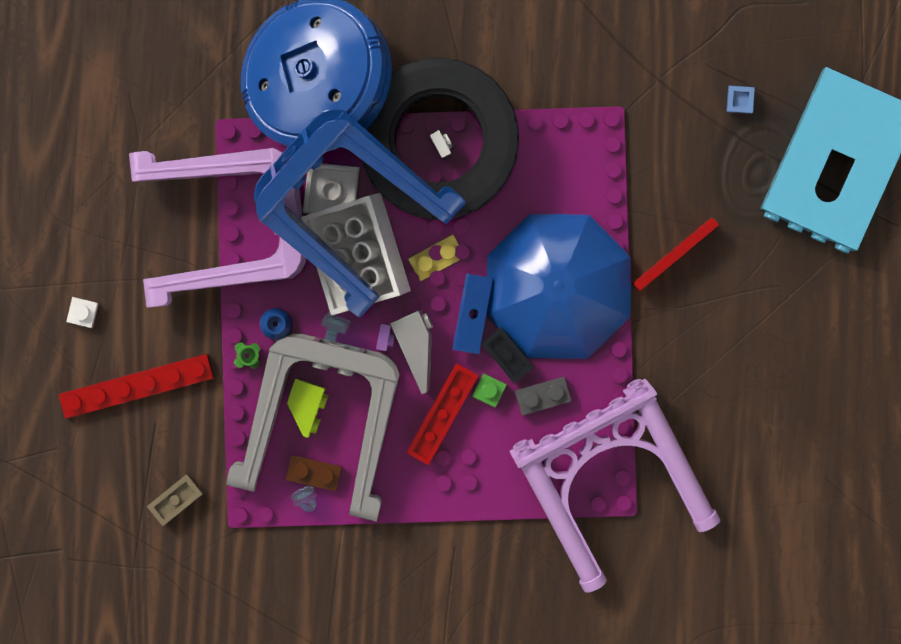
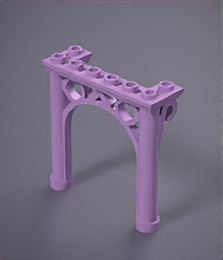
(639, 397)

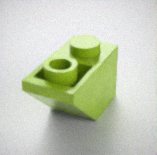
(305, 403)

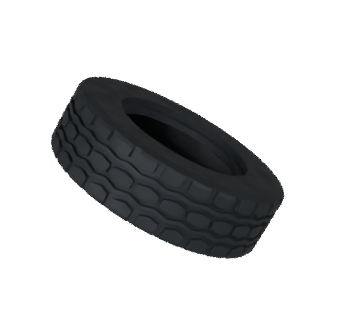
(483, 97)

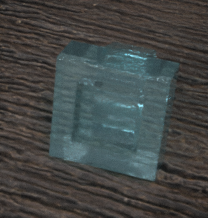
(335, 325)

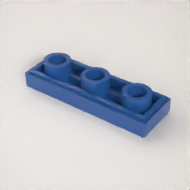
(475, 298)

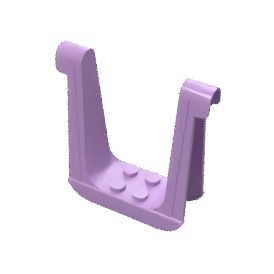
(282, 265)

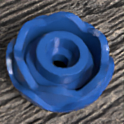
(284, 323)

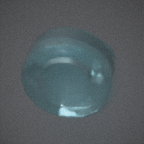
(303, 496)

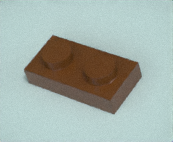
(313, 473)

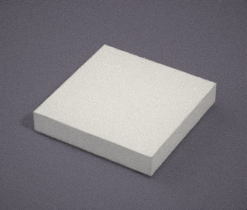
(330, 187)

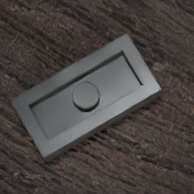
(543, 395)

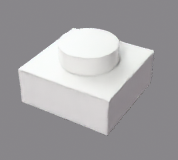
(442, 144)
(82, 312)

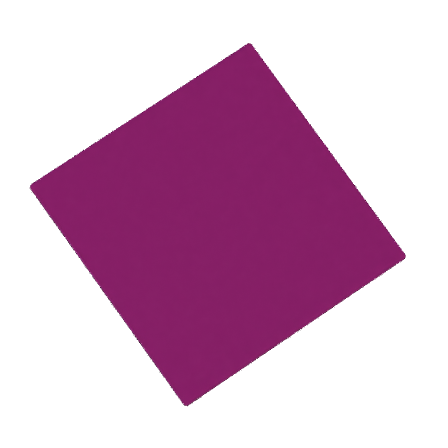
(563, 166)

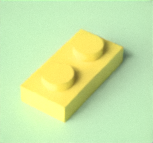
(424, 265)

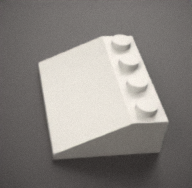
(365, 241)

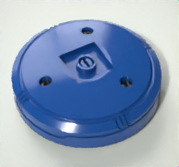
(314, 61)

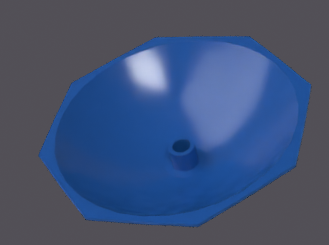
(559, 286)

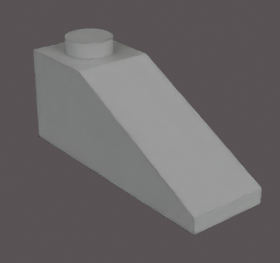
(416, 343)

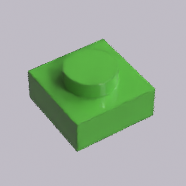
(489, 390)

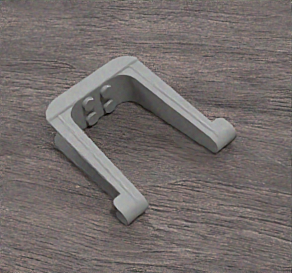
(349, 359)

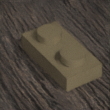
(175, 499)

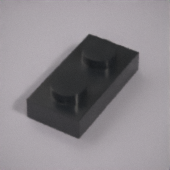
(507, 355)

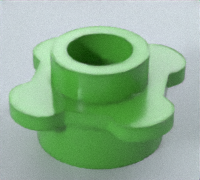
(252, 360)

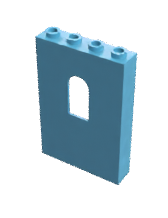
(855, 123)

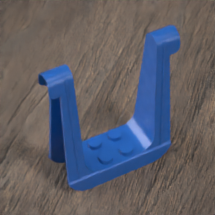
(324, 132)

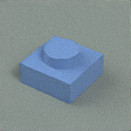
(740, 99)

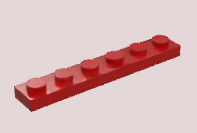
(136, 386)

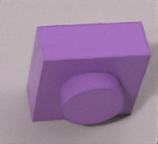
(385, 338)

